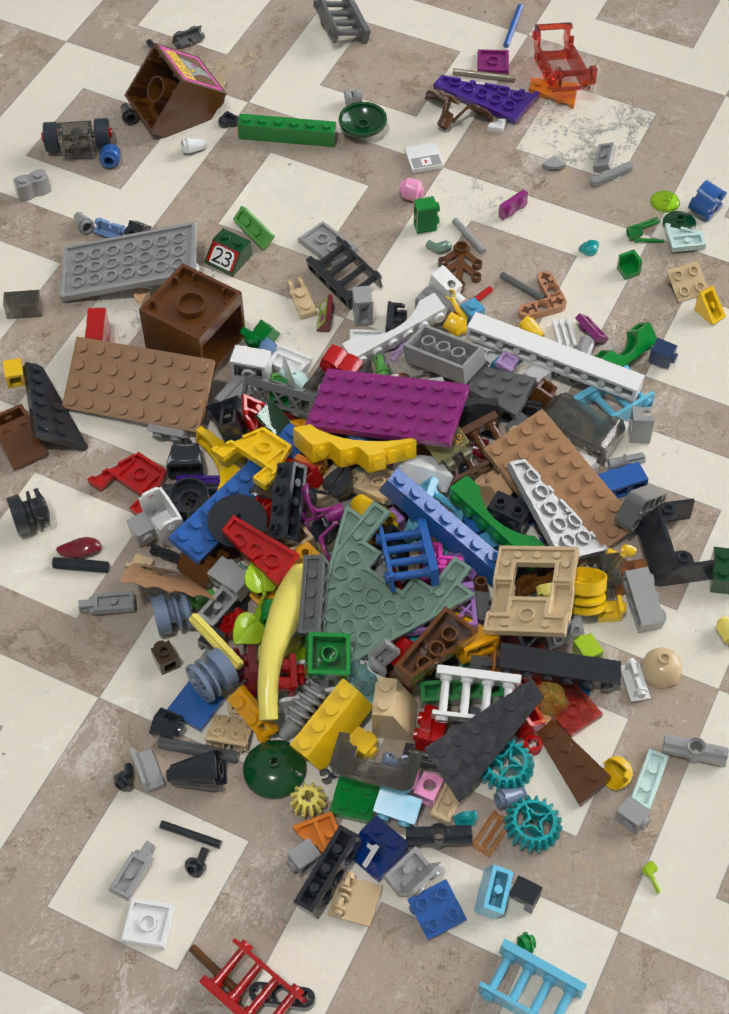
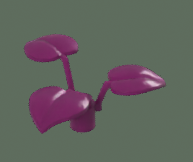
(332, 514)

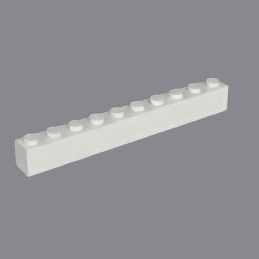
(555, 357)

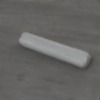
(611, 174)

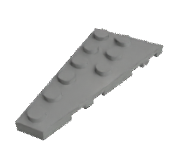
(554, 517)

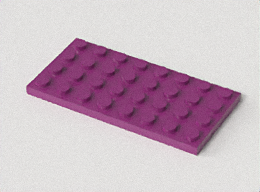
(388, 407)

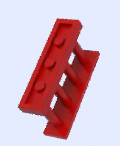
(232, 998)

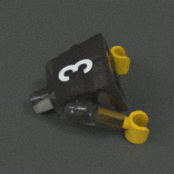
(611, 564)

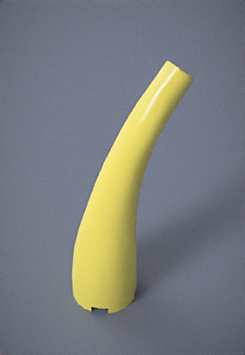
(278, 631)

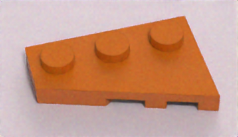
(545, 92)

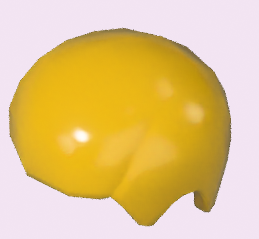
(620, 772)

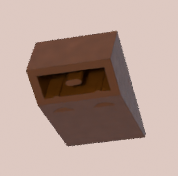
(17, 438)
(198, 573)

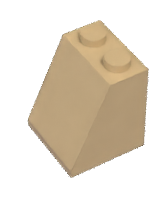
(393, 711)

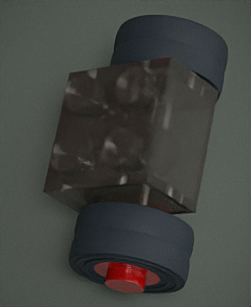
(76, 138)

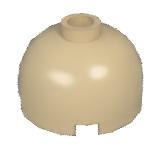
(661, 668)

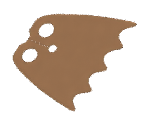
(168, 582)

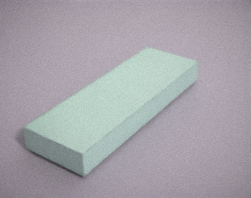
(650, 777)

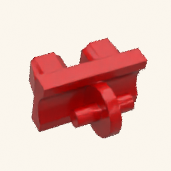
(290, 683)

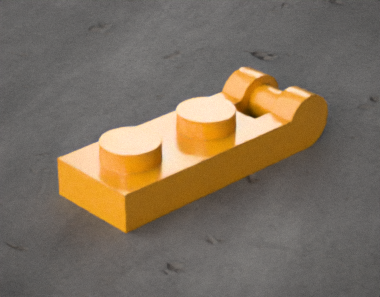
(248, 709)

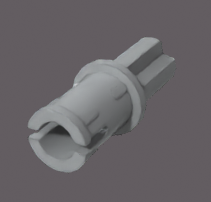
(618, 462)

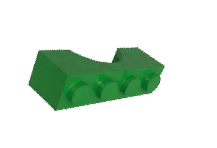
(639, 339)

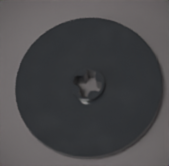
(242, 507)

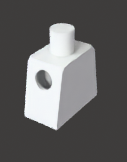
(443, 280)

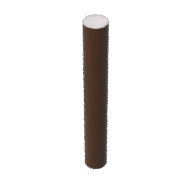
(211, 966)

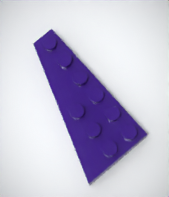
(495, 98)

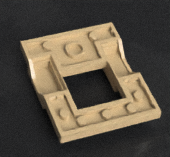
(532, 615)

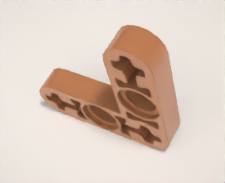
(556, 300)

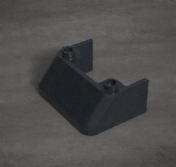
(665, 563)

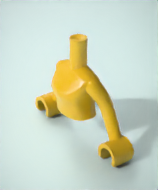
(455, 324)

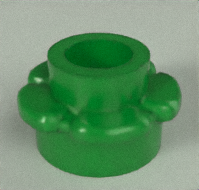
(526, 942)

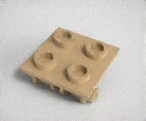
(686, 281)
(228, 731)
(355, 900)

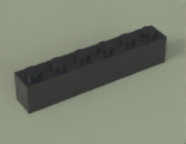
(558, 666)

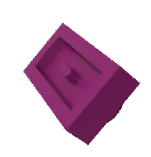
(513, 204)
(588, 325)

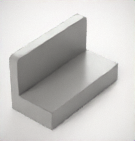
(147, 770)

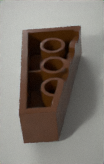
(436, 644)

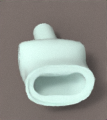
(299, 378)

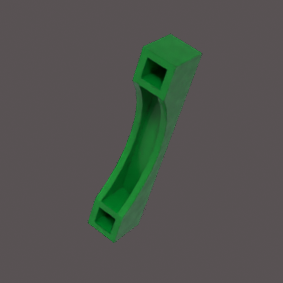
(468, 498)

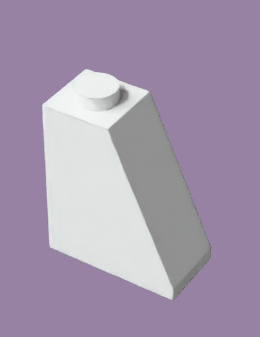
(423, 468)

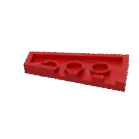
(263, 551)

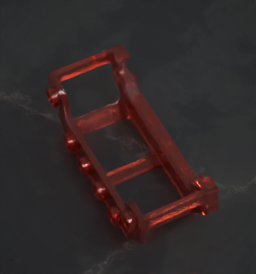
(585, 76)

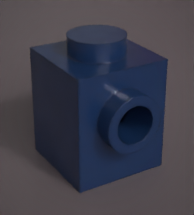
(663, 353)

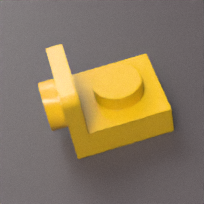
(613, 611)

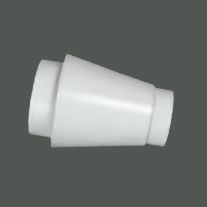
(192, 145)

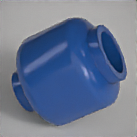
(110, 156)

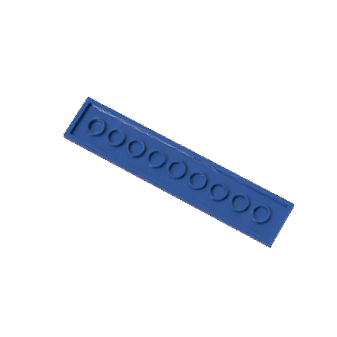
(193, 535)

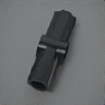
(453, 836)

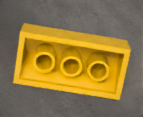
(341, 712)

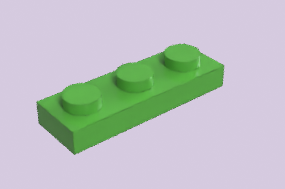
(254, 227)

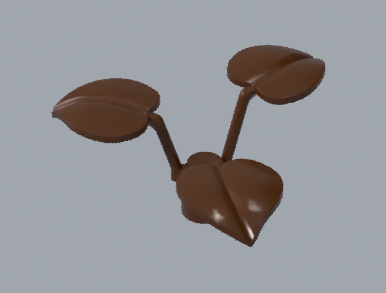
(447, 117)

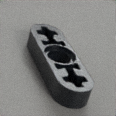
(298, 1006)

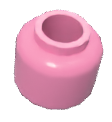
(411, 189)

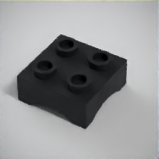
(477, 408)

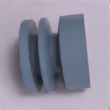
(171, 611)
(212, 674)

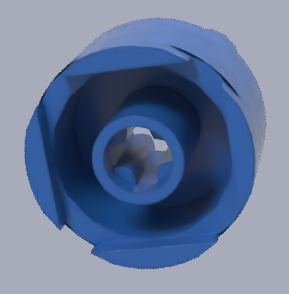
(707, 200)

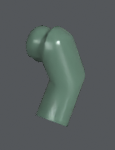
(440, 247)

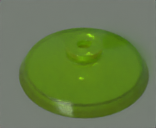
(665, 201)

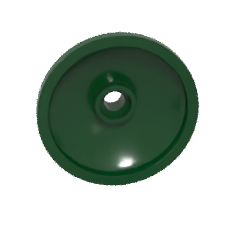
(362, 119)
(274, 780)

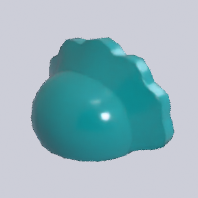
(589, 248)
(465, 818)

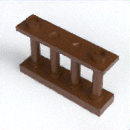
(473, 431)

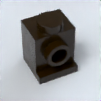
(165, 657)

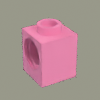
(428, 797)

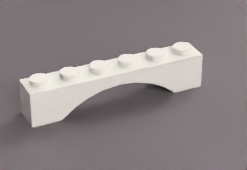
(428, 312)

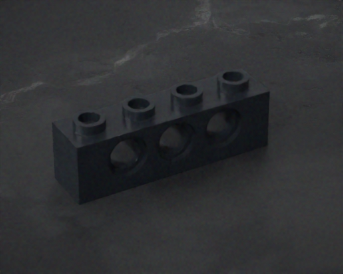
(328, 871)

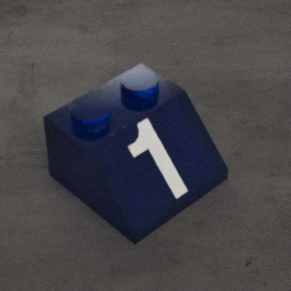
(380, 848)

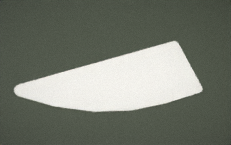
(288, 374)

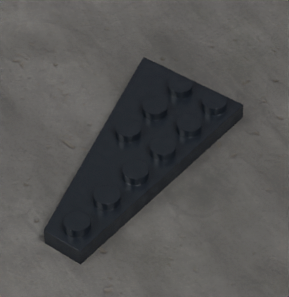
(47, 414)
(473, 746)

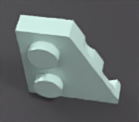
(684, 239)

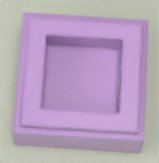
(506, 361)

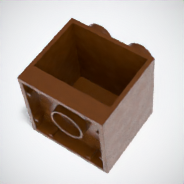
(193, 316)

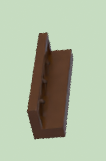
(527, 583)

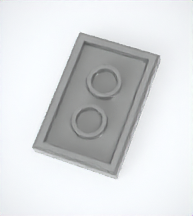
(322, 241)

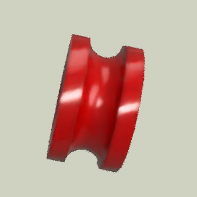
(529, 740)

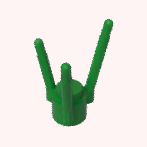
(635, 231)

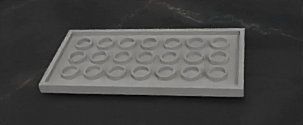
(126, 261)

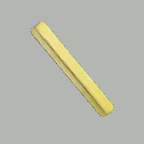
(215, 640)

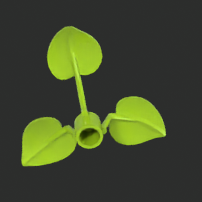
(248, 627)

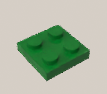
(354, 801)

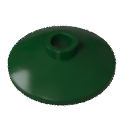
(679, 219)

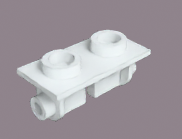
(634, 681)

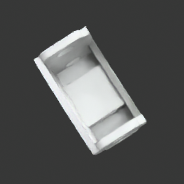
(165, 518)

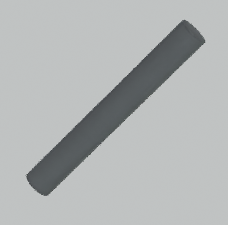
(522, 286)

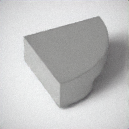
(553, 163)

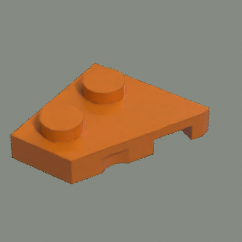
(318, 830)

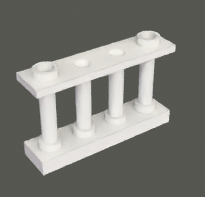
(467, 677)

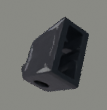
(184, 459)

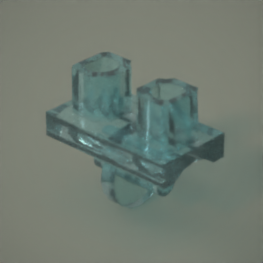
(361, 677)

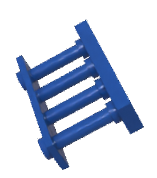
(423, 545)

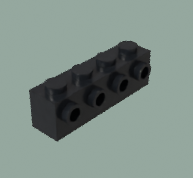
(287, 502)

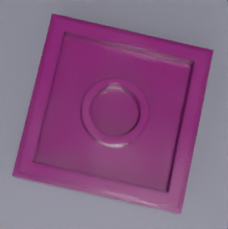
(493, 61)

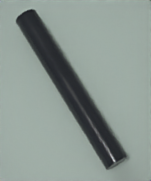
(190, 834)

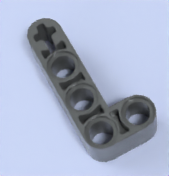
(638, 503)

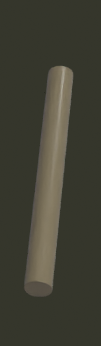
(495, 76)

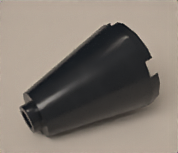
(200, 771)

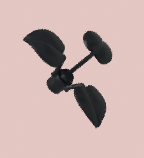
(337, 483)

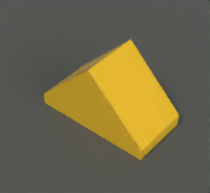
(709, 306)

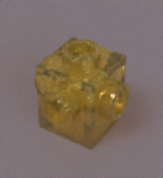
(553, 700)

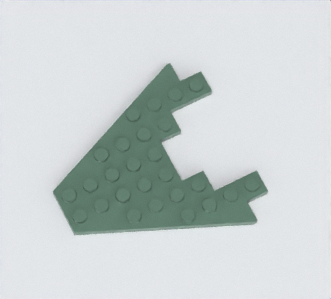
(363, 602)

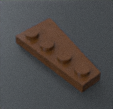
(576, 766)

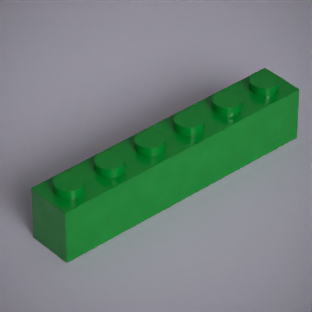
(287, 130)

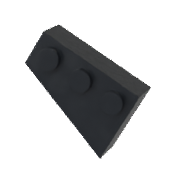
(228, 418)

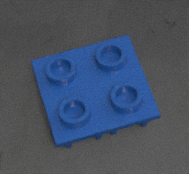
(436, 909)

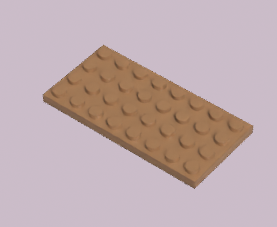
(138, 384)
(564, 470)

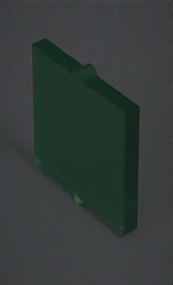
(272, 418)

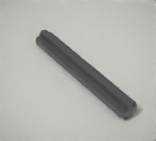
(194, 748)

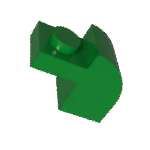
(260, 332)

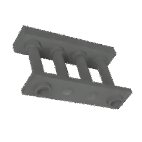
(351, 11)

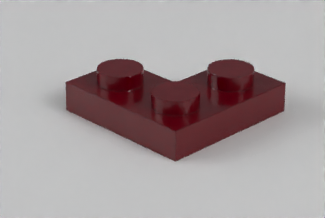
(251, 670)

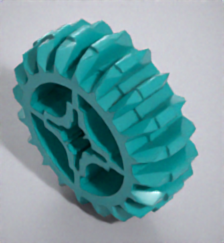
(520, 772)
(520, 833)

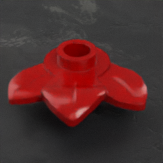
(403, 644)

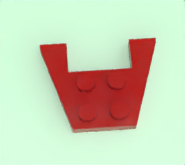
(133, 472)

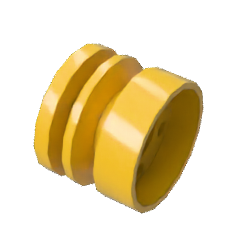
(589, 592)

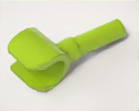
(648, 871)

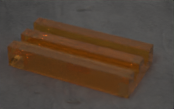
(494, 815)

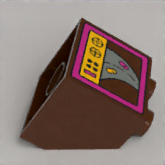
(174, 91)

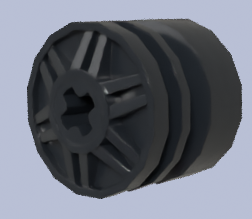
(188, 496)
(28, 511)

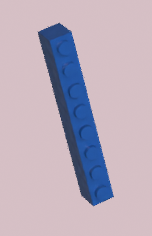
(441, 523)

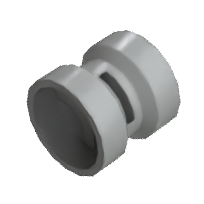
(352, 96)

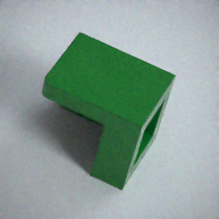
(629, 264)

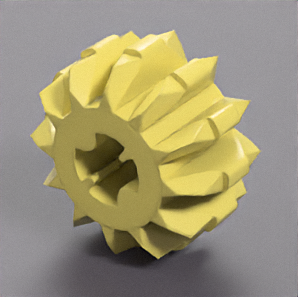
(316, 803)

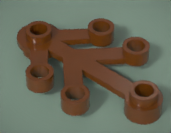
(460, 251)

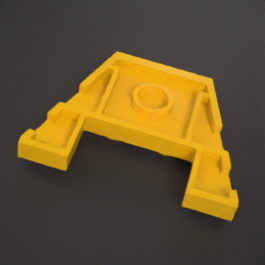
(261, 448)

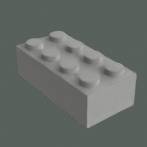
(444, 354)

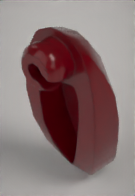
(79, 548)

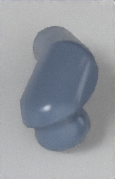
(388, 759)

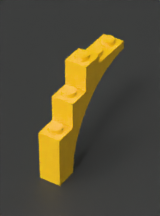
(345, 452)
(230, 467)

